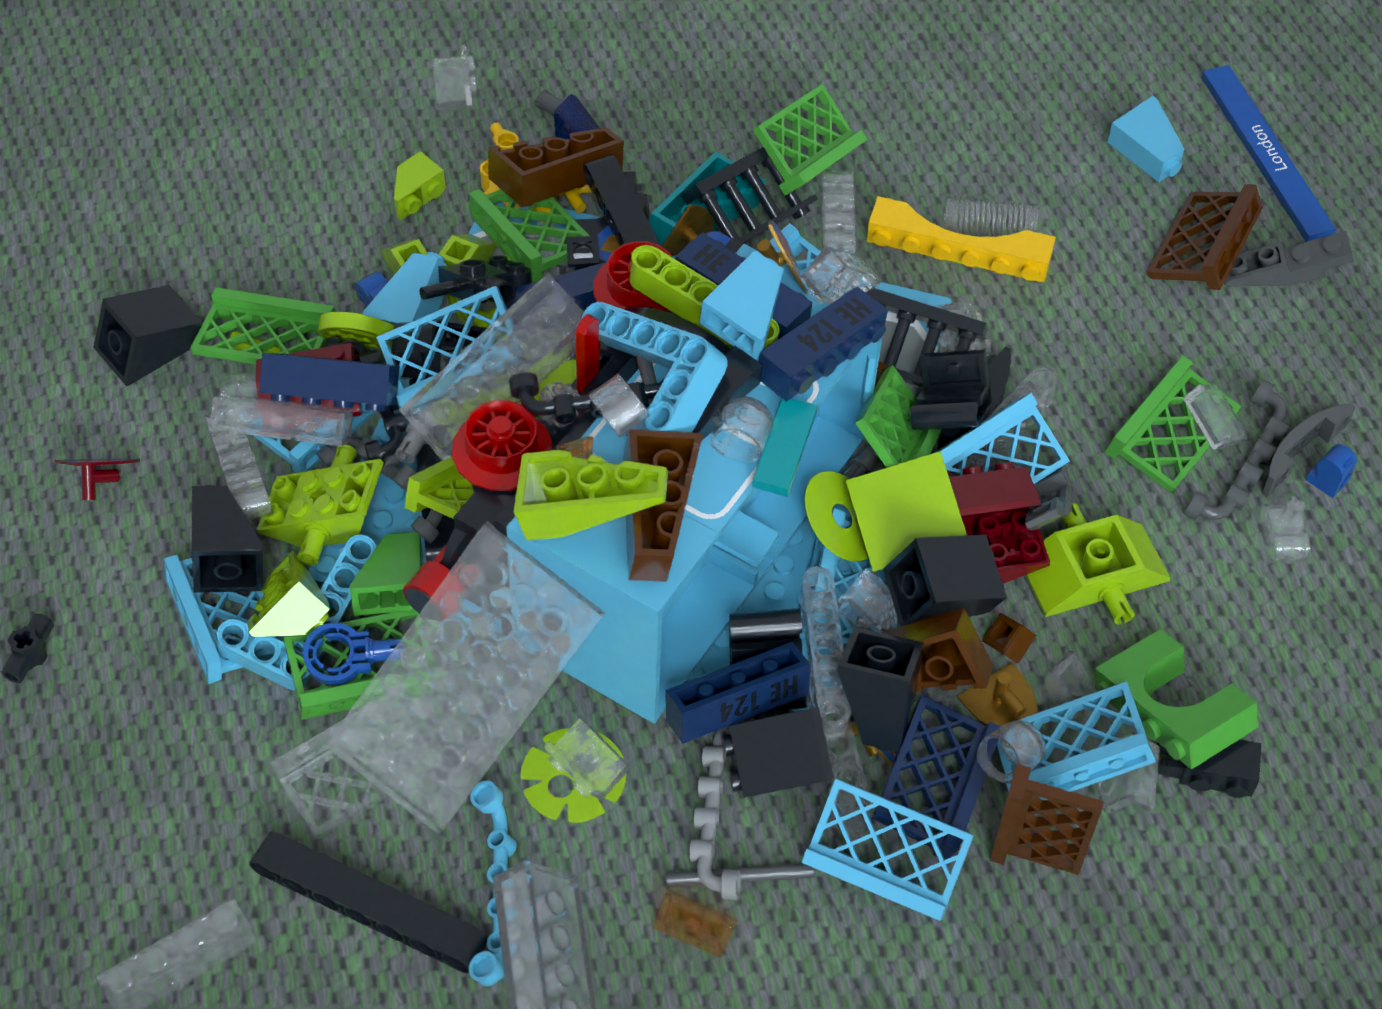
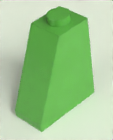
(385, 573)

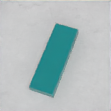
(784, 447)

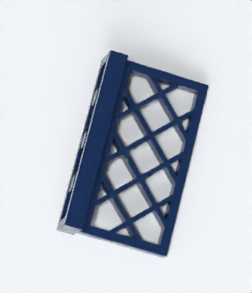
(968, 779)

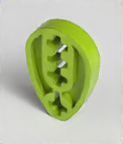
(353, 327)

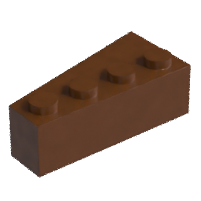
(550, 167)
(655, 530)
(950, 653)

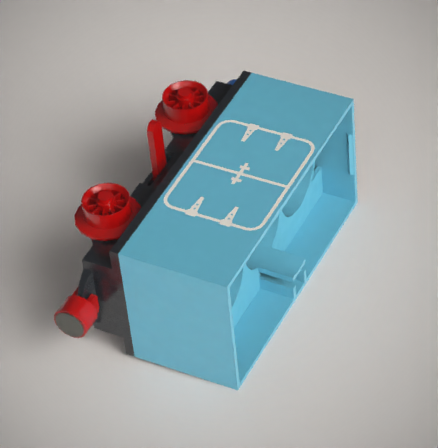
(728, 531)

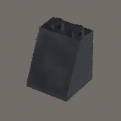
(144, 331)
(224, 544)
(944, 576)
(880, 685)
(777, 753)

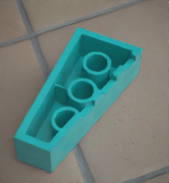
(669, 212)

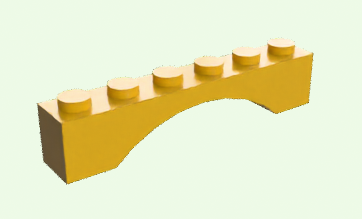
(1017, 254)

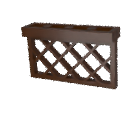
(1227, 239)
(1019, 818)

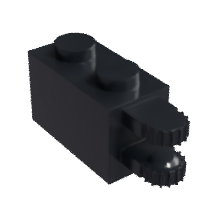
(1229, 771)

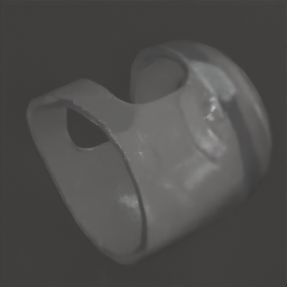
(746, 428)
(1021, 744)

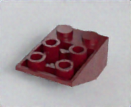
(1014, 546)

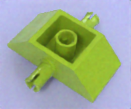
(322, 504)
(1096, 565)

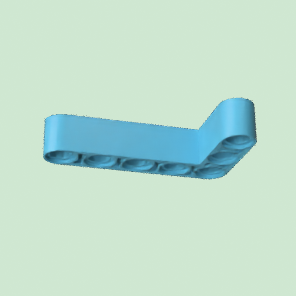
(693, 364)
(338, 599)

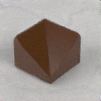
(1009, 638)

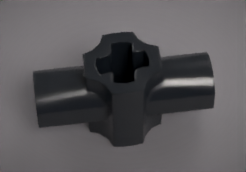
(27, 648)

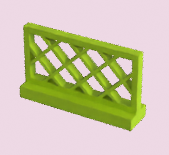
(435, 486)

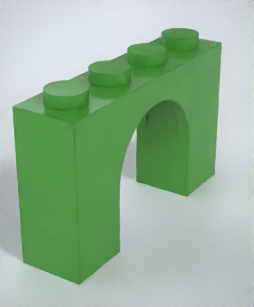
(1188, 731)

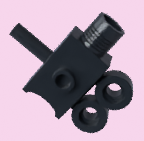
(476, 276)

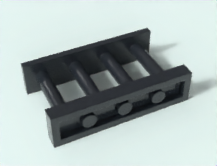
(727, 182)
(937, 321)

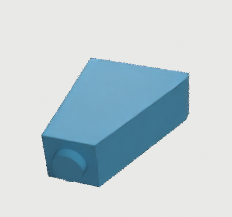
(1148, 140)
(401, 298)
(744, 304)

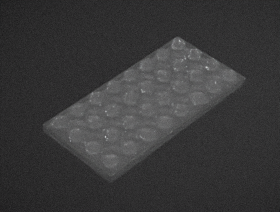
(464, 678)

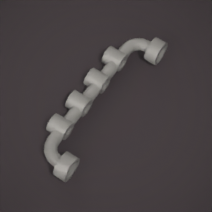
(707, 821)

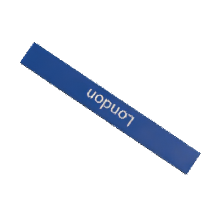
(1268, 153)

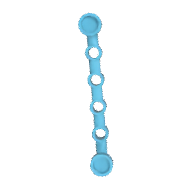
(488, 798)

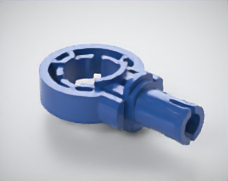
(356, 663)

